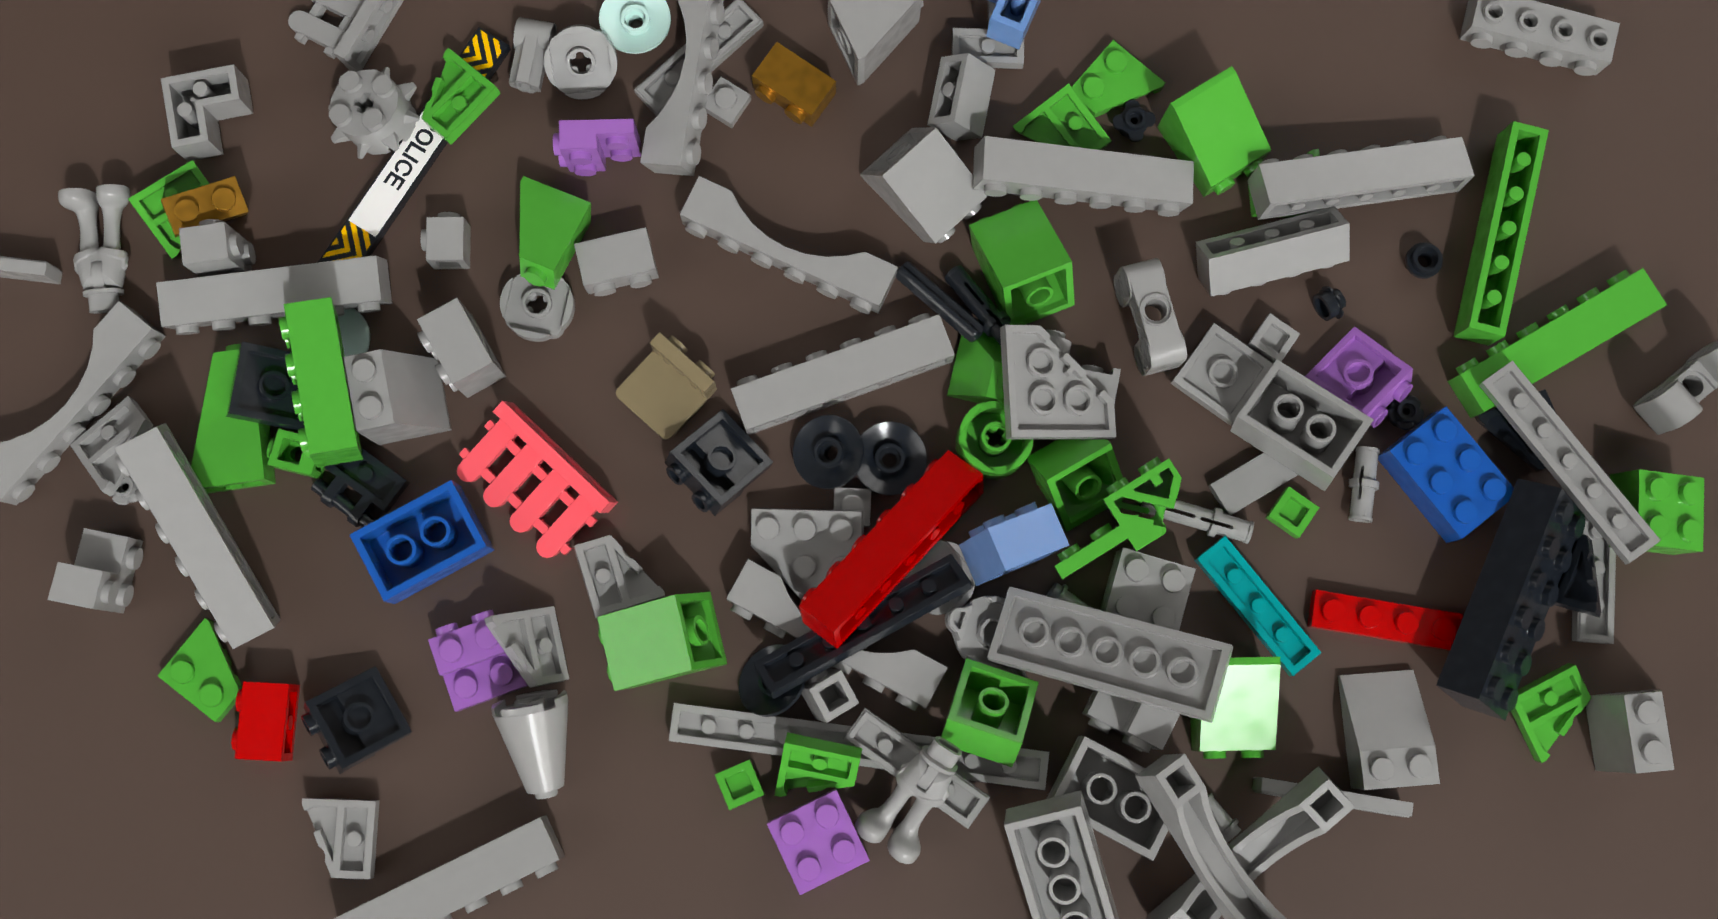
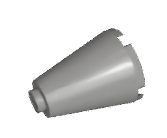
(536, 738)

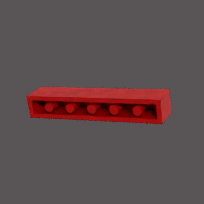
(891, 548)

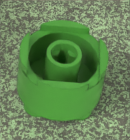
(973, 444)

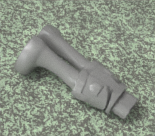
(98, 268)
(926, 779)

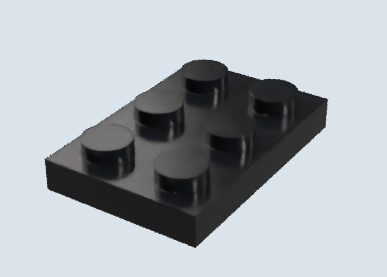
(263, 388)

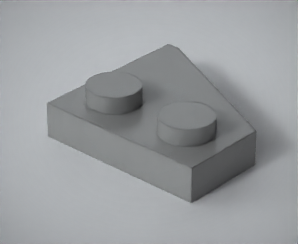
(97, 444)
(613, 577)
(532, 644)
(346, 834)

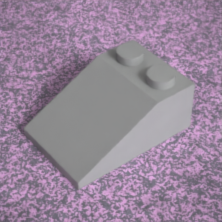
(1386, 731)

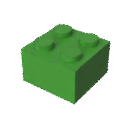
(1669, 506)
(989, 712)

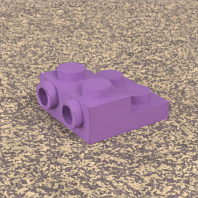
(587, 143)
(1363, 375)
(473, 663)

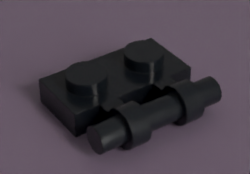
(368, 477)

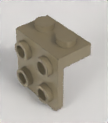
(667, 387)

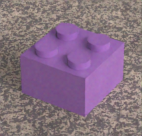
(818, 841)

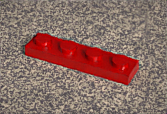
(1383, 620)

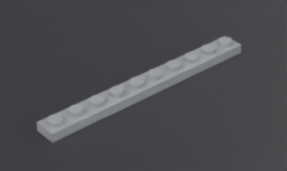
(768, 734)

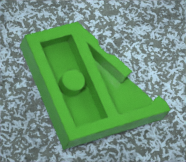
(1115, 80)
(457, 98)
(1064, 122)
(150, 208)
(203, 673)
(1548, 708)
(816, 764)

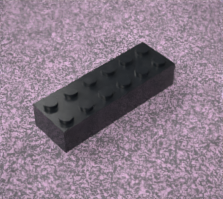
(1512, 599)

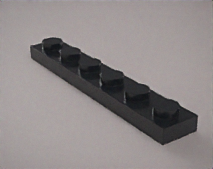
(904, 604)

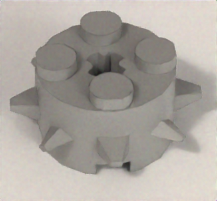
(372, 111)

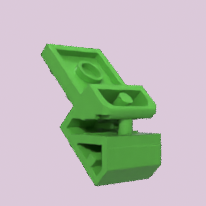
(1155, 486)

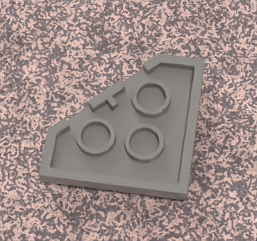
(1049, 390)
(804, 542)

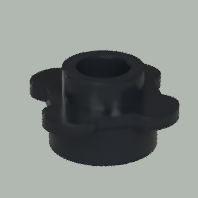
(1127, 128)

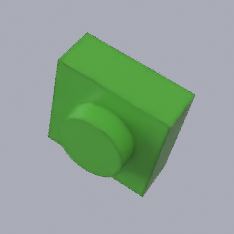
(1292, 512)
(739, 784)

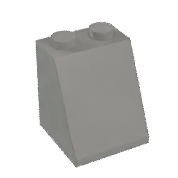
(870, 30)
(925, 184)
(396, 396)
(1629, 732)

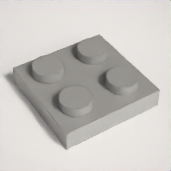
(1221, 374)

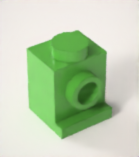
(282, 452)

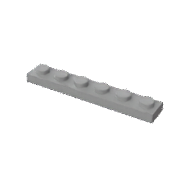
(1569, 463)

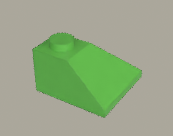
(977, 371)
(1075, 477)

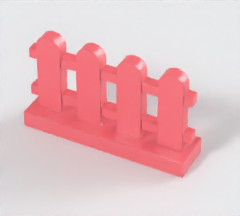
(528, 461)

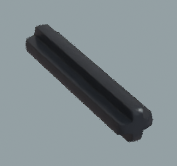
(940, 302)

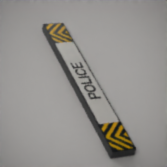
(406, 167)

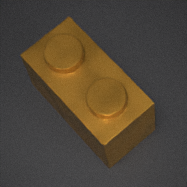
(793, 85)
(212, 201)

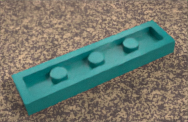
(1257, 606)

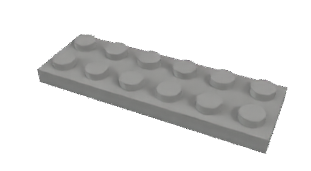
(1111, 654)

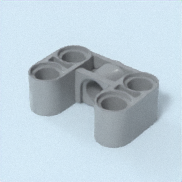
(1161, 341)
(1671, 403)

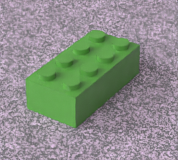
(319, 372)

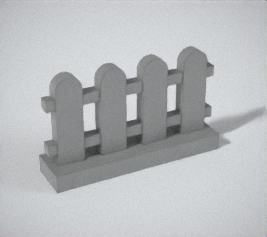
(357, 34)

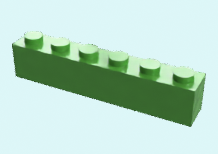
(1501, 234)
(1563, 338)

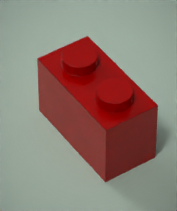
(266, 721)

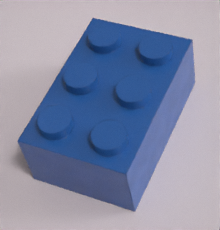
(1447, 475)
(421, 542)

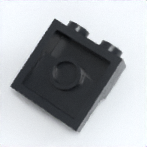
(717, 463)
(355, 720)

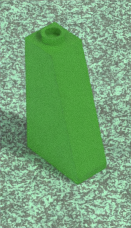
(227, 449)

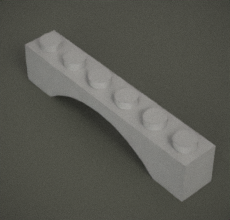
(675, 134)
(855, 277)
(118, 349)
(905, 672)
(1186, 812)
(1292, 821)

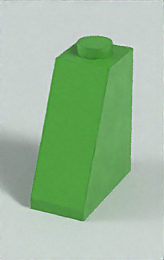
(548, 230)

